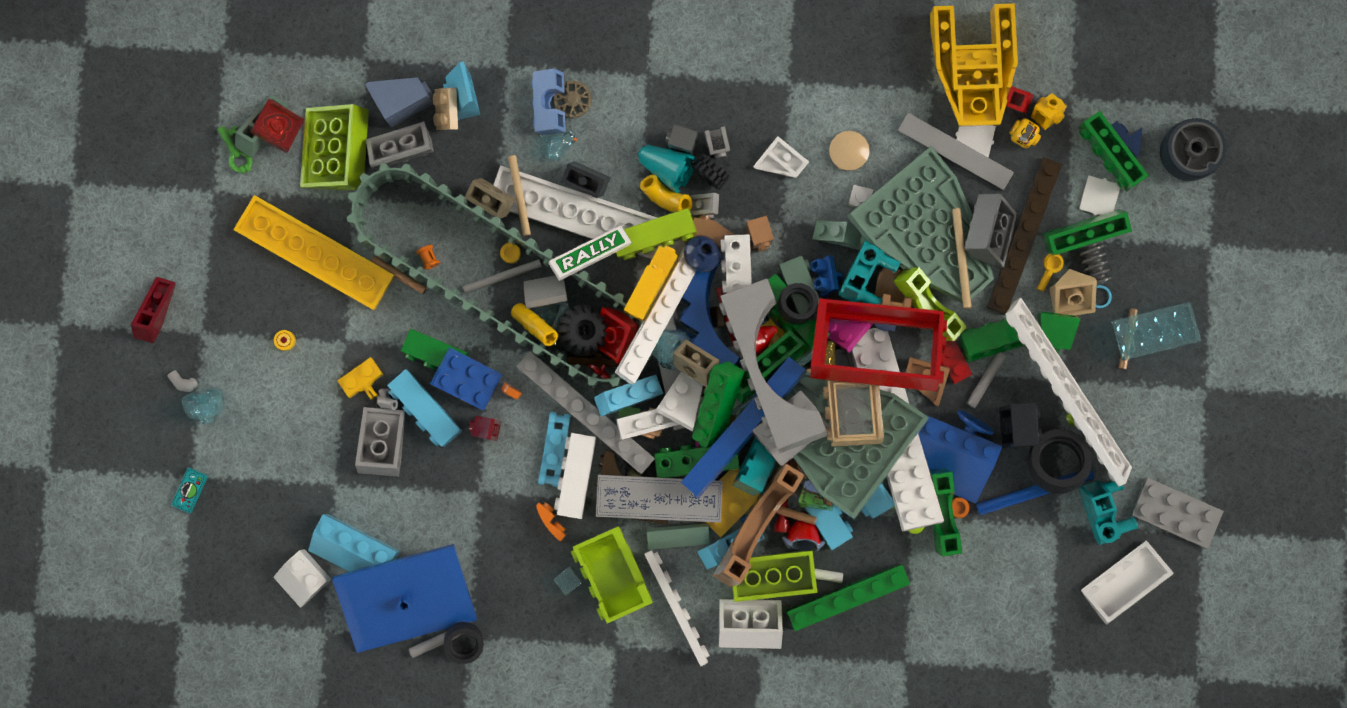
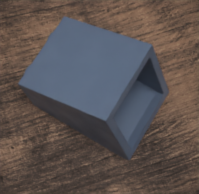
(400, 98)

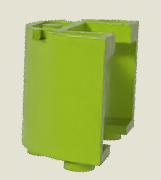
(612, 574)

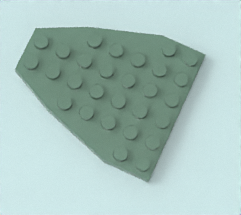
(915, 224)
(854, 472)

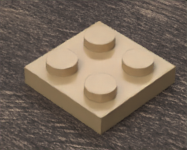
(446, 109)

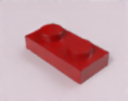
(955, 361)

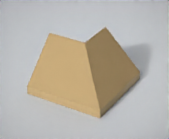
(1074, 294)

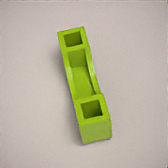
(915, 285)

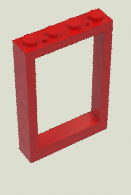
(879, 314)

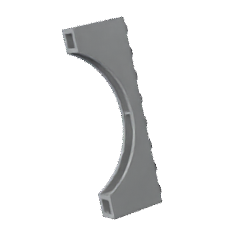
(788, 423)

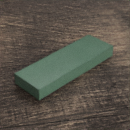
(678, 536)

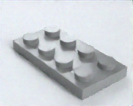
(1176, 513)

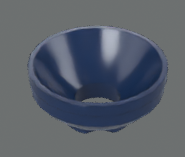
(696, 258)

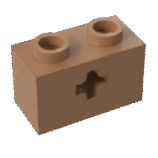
(760, 233)

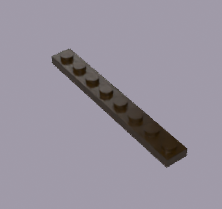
(1024, 235)

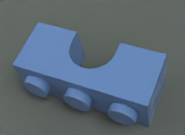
(546, 85)

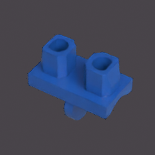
(827, 275)

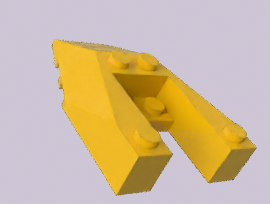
(976, 75)

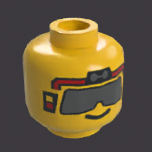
(1025, 133)

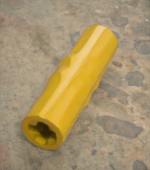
(534, 324)

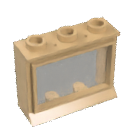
(853, 413)

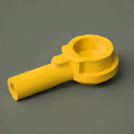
(1052, 265)

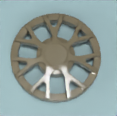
(573, 99)

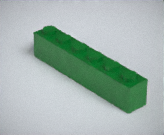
(847, 597)

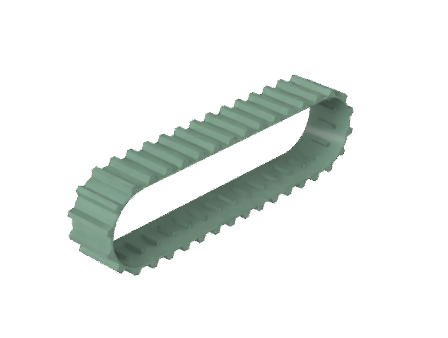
(387, 174)

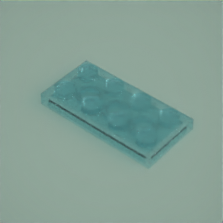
(1156, 331)

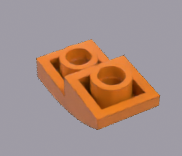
(547, 515)

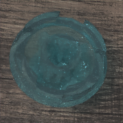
(666, 345)

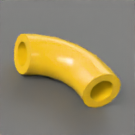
(663, 196)

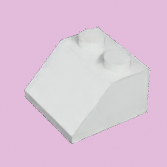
(302, 577)

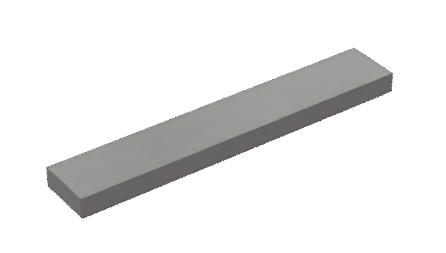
(956, 151)

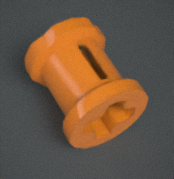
(428, 257)

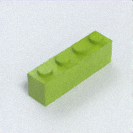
(657, 233)

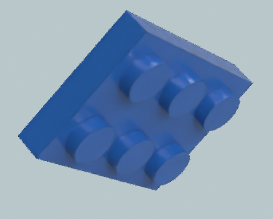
(466, 379)

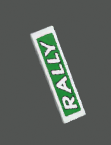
(589, 253)

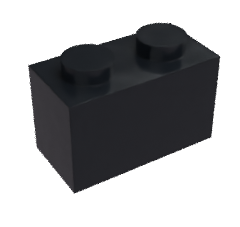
(585, 179)

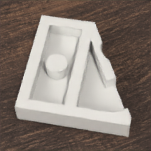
(781, 159)

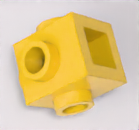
(1048, 111)

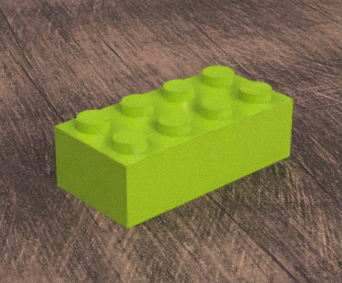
(778, 576)

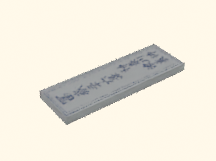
(656, 499)

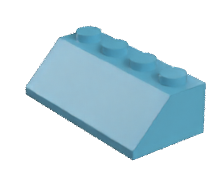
(348, 545)

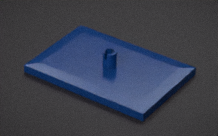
(426, 582)

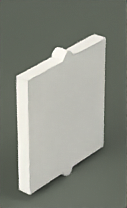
(977, 137)
(1099, 196)

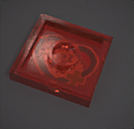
(277, 125)

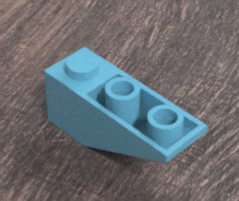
(713, 553)

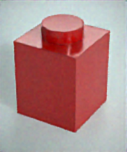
(1019, 99)

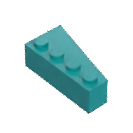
(754, 469)

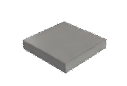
(544, 291)

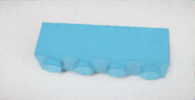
(425, 408)

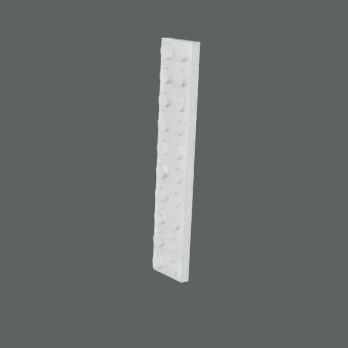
(572, 209)
(1069, 391)
(910, 476)

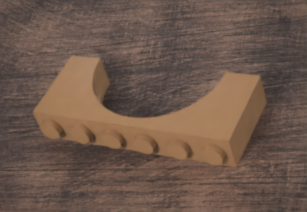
(737, 558)

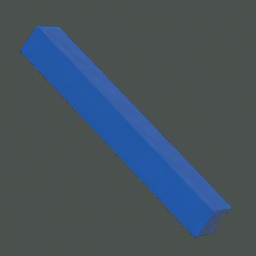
(739, 431)

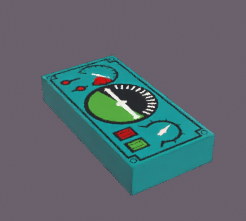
(189, 490)

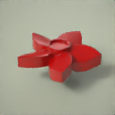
(600, 372)

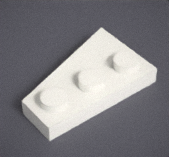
(682, 401)

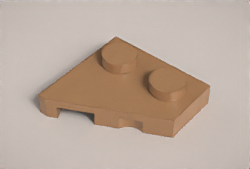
(922, 367)

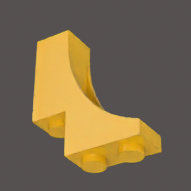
(651, 282)

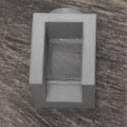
(717, 142)

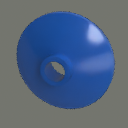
(974, 425)

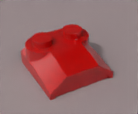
(620, 333)

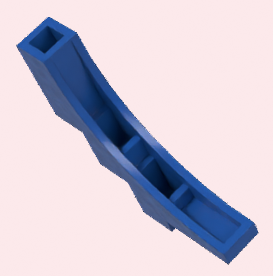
(698, 317)

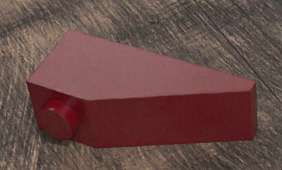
(153, 310)
(485, 428)

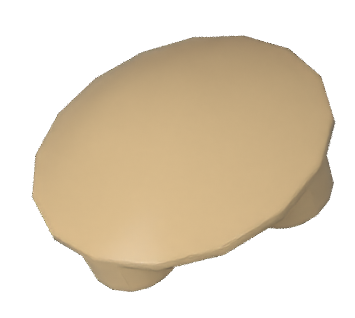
(849, 150)

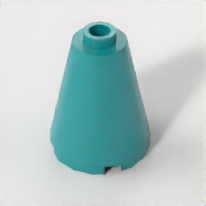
(668, 165)

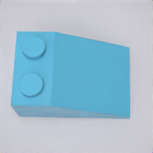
(466, 97)

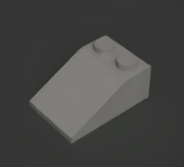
(380, 442)

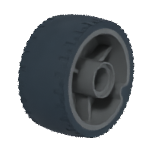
(1179, 157)

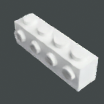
(736, 262)
(576, 475)

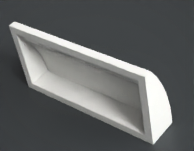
(1126, 582)

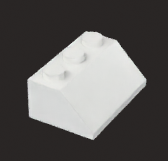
(750, 624)

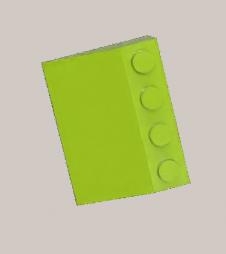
(334, 147)

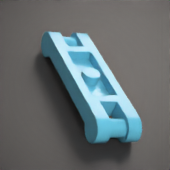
(554, 449)

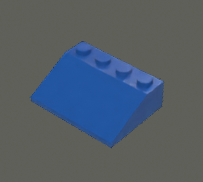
(962, 453)

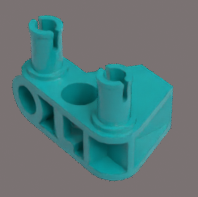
(864, 268)
(1104, 517)

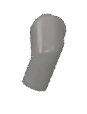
(182, 384)
(385, 400)

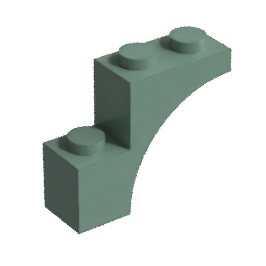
(839, 233)

